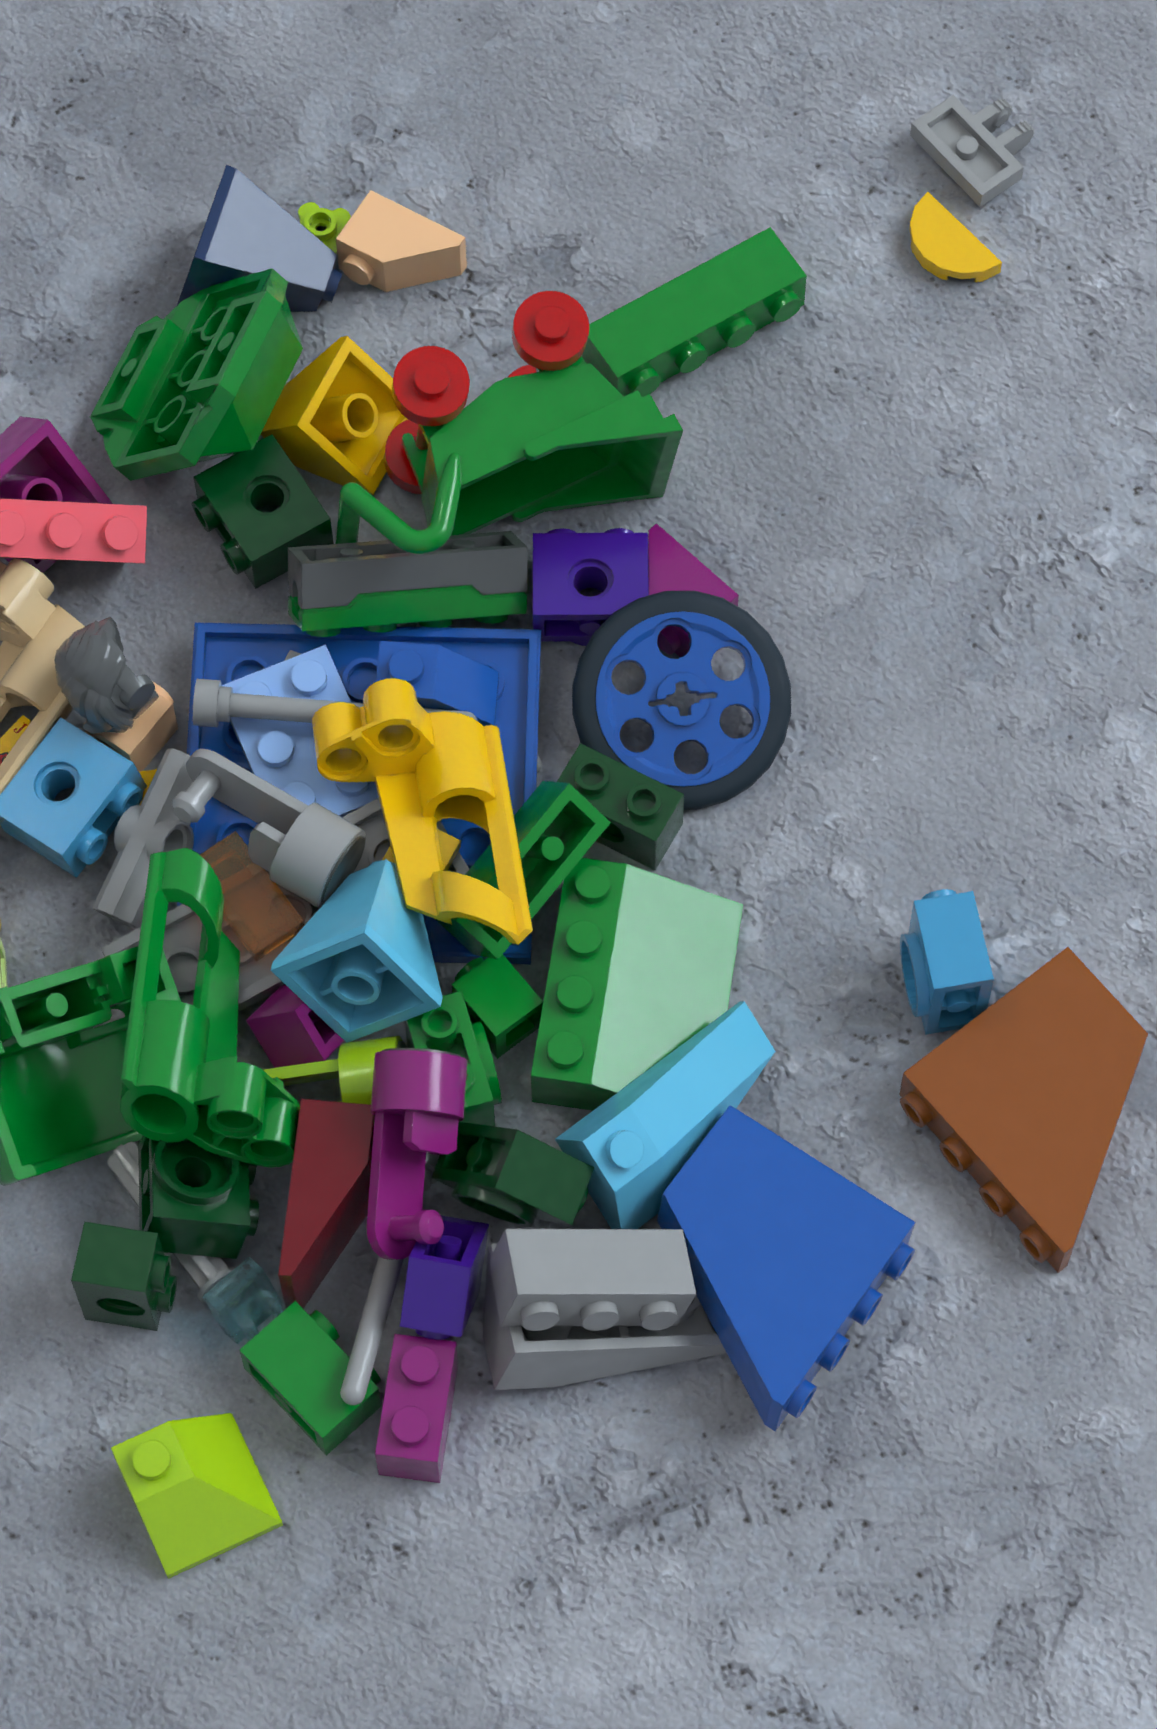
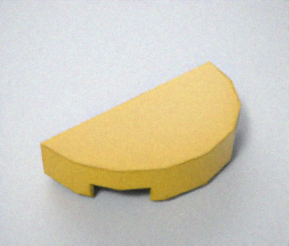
(947, 246)

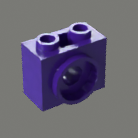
(577, 561)

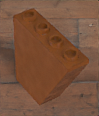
(1033, 1099)

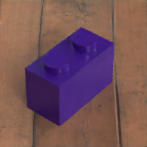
(445, 1280)

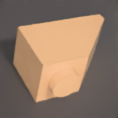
(397, 246)

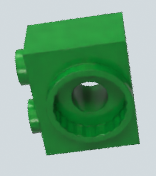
(451, 1031)

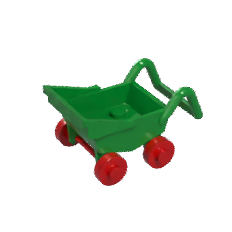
(524, 446)

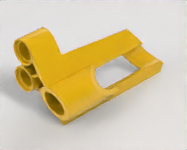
(424, 773)

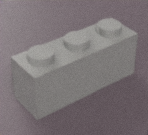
(591, 1278)

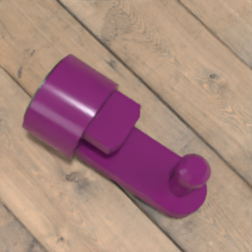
(416, 1112)

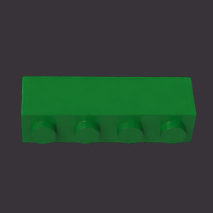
(697, 315)

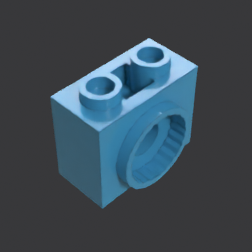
(76, 828)
(946, 961)

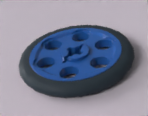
(710, 625)

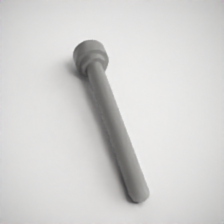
(218, 704)
(375, 1317)

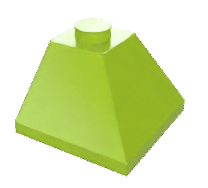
(195, 1489)

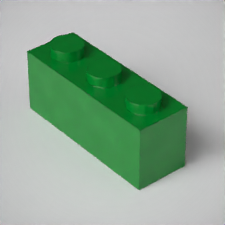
(552, 835)

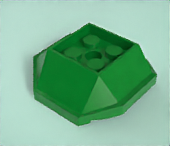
(200, 378)

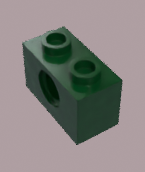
(640, 809)
(123, 1276)

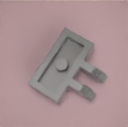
(969, 151)

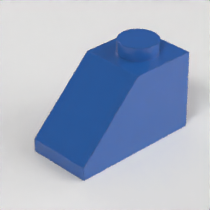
(441, 678)

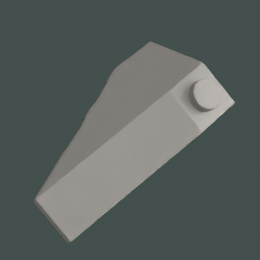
(576, 1355)

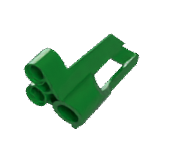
(182, 1056)

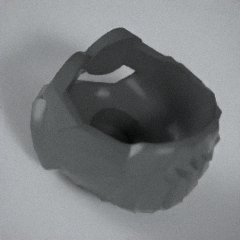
(99, 682)

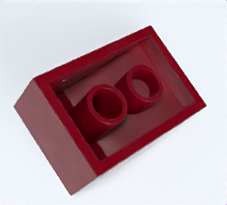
(325, 1192)

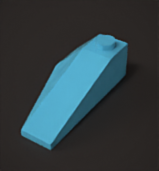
(662, 1116)

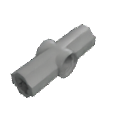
(140, 833)

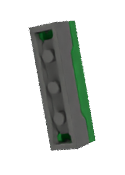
(385, 586)

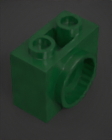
(253, 539)
(513, 1176)
(197, 1219)

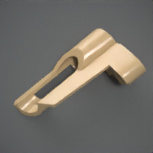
(30, 636)

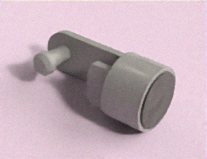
(297, 843)

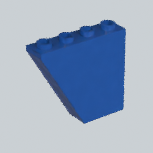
(780, 1256)

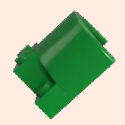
(60, 1071)

